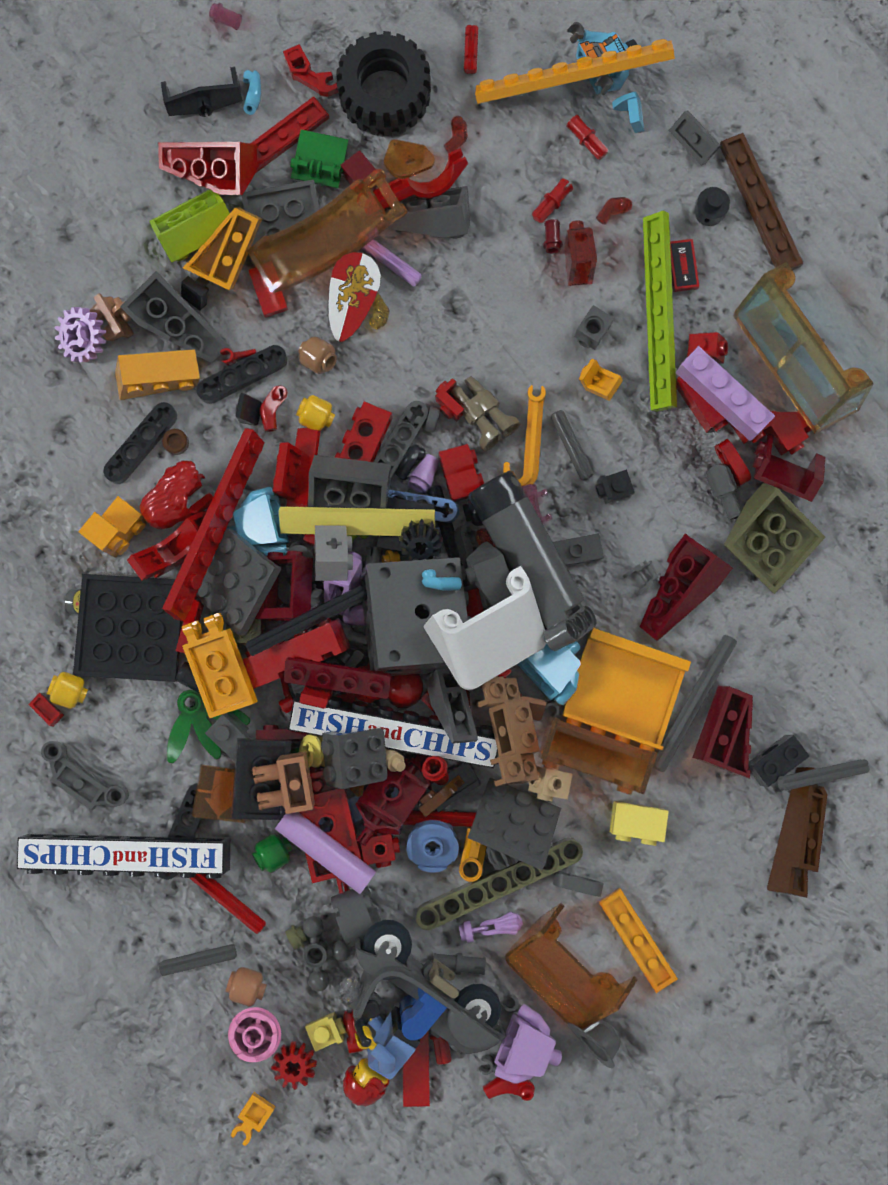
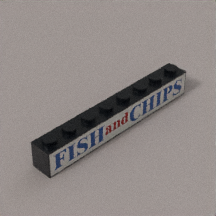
(402, 731)
(124, 854)

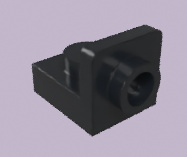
(614, 486)

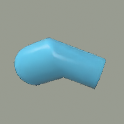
(440, 583)

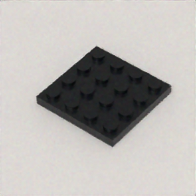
(125, 629)

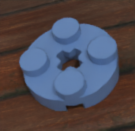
(435, 831)

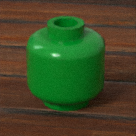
(272, 853)

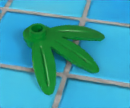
(197, 716)

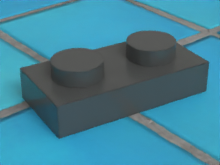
(694, 138)

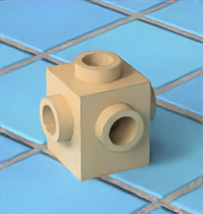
(551, 783)

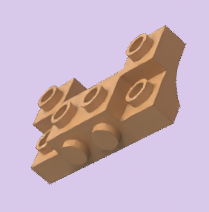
(512, 731)

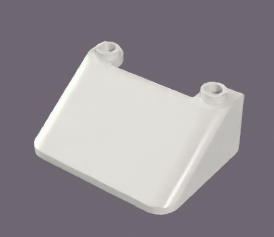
(491, 639)

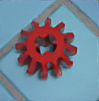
(293, 1074)

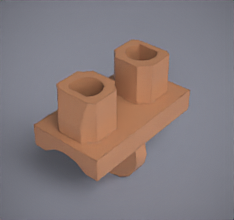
(117, 318)

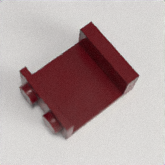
(786, 475)

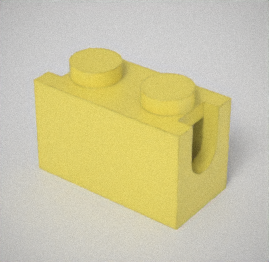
(638, 822)

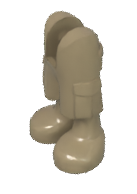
(484, 405)

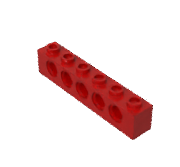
(366, 416)

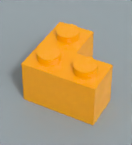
(114, 528)

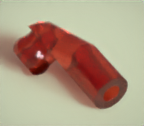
(612, 207)

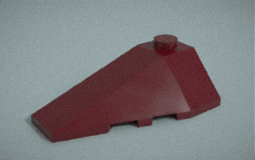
(688, 581)

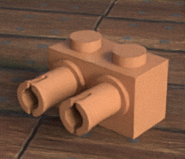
(295, 781)

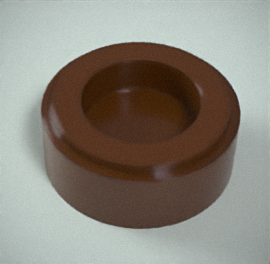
(175, 441)

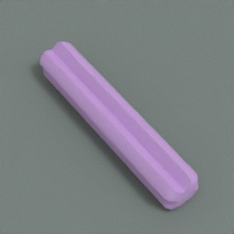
(393, 262)

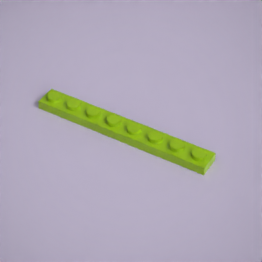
(659, 312)

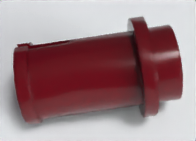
(552, 236)

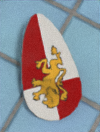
(352, 293)

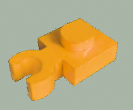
(254, 1116)

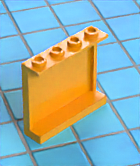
(625, 689)

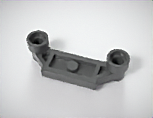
(78, 781)

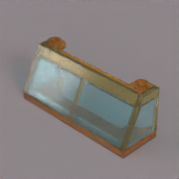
(798, 354)

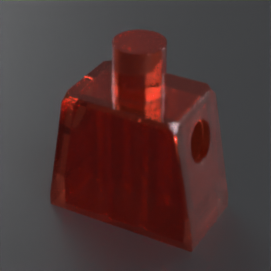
(580, 254)

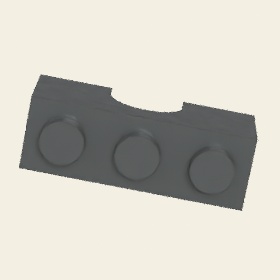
(226, 731)

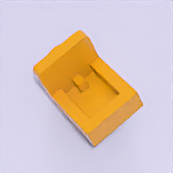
(599, 380)

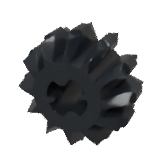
(420, 541)

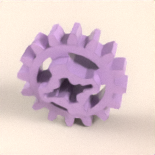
(80, 334)

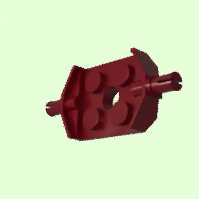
(387, 814)

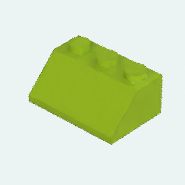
(189, 224)

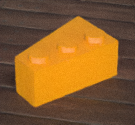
(226, 250)
(156, 373)

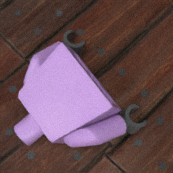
(525, 1049)

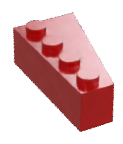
(307, 645)

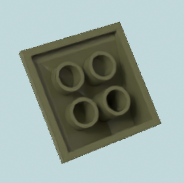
(772, 537)

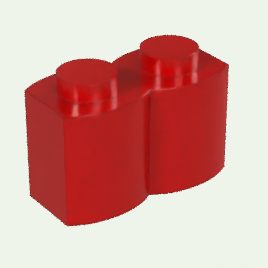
(460, 471)

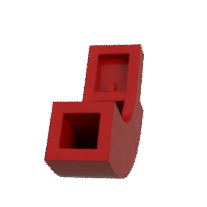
(167, 553)

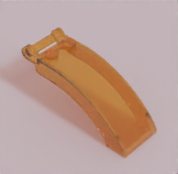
(326, 235)

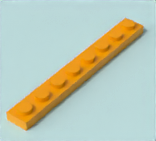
(583, 69)

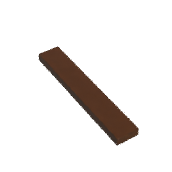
(760, 202)

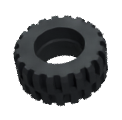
(380, 54)

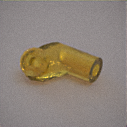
(380, 313)

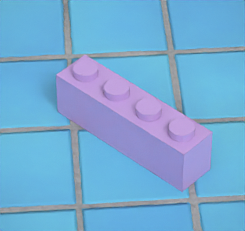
(724, 393)

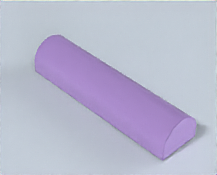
(326, 851)

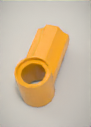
(474, 853)

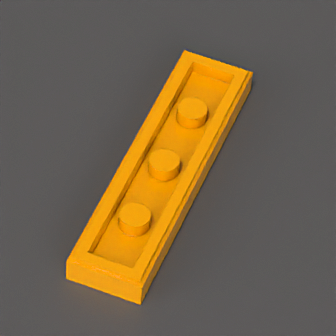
(638, 940)

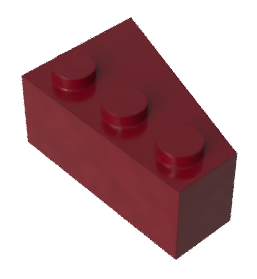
(727, 732)

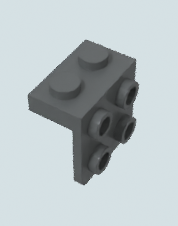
(354, 758)

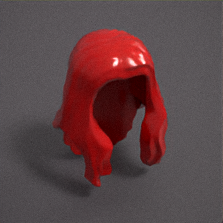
(168, 500)

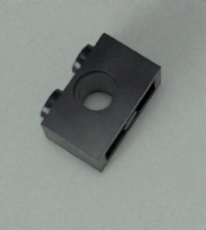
(777, 760)

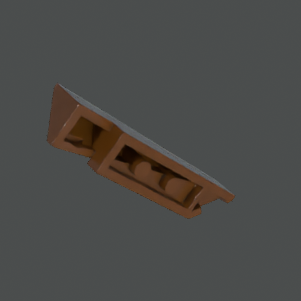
(799, 840)

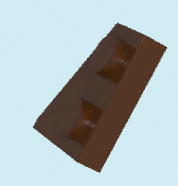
(433, 800)

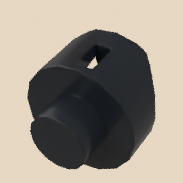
(711, 206)

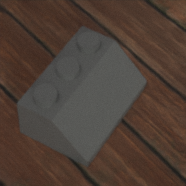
(348, 483)

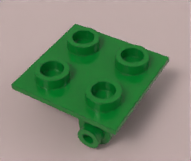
(319, 158)

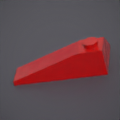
(214, 165)

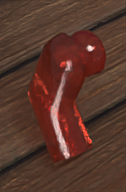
(459, 134)

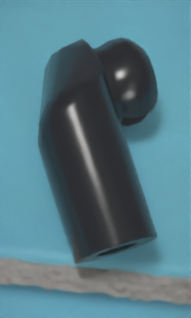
(414, 453)

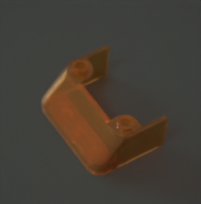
(596, 756)
(561, 978)

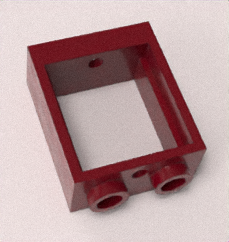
(300, 588)

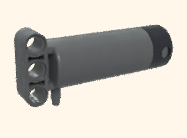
(526, 543)

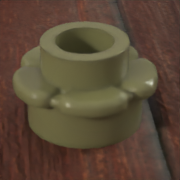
(296, 937)

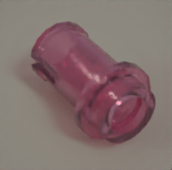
(225, 16)

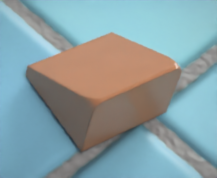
(537, 707)

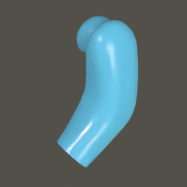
(254, 91)

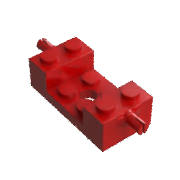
(334, 804)

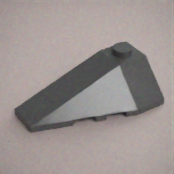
(437, 216)
(167, 314)

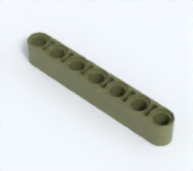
(491, 894)

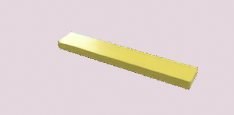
(357, 520)

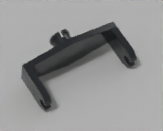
(203, 98)

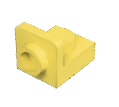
(326, 1031)

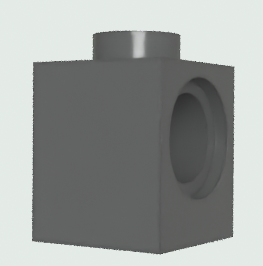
(596, 318)

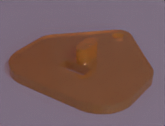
(401, 153)

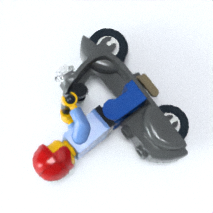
(461, 1017)

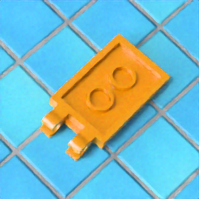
(217, 667)

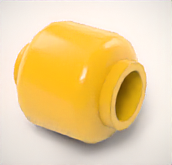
(315, 413)
(67, 690)

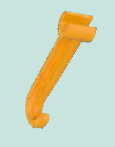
(533, 438)

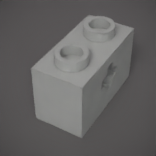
(332, 553)

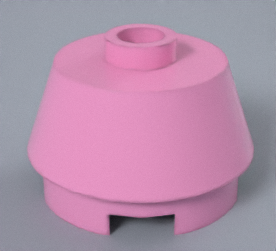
(254, 1034)

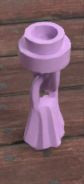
(506, 924)

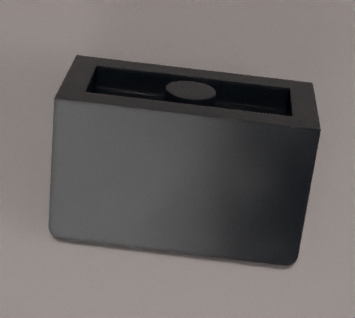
(468, 776)

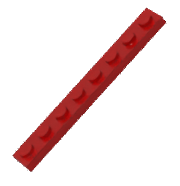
(213, 525)

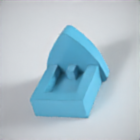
(631, 103)

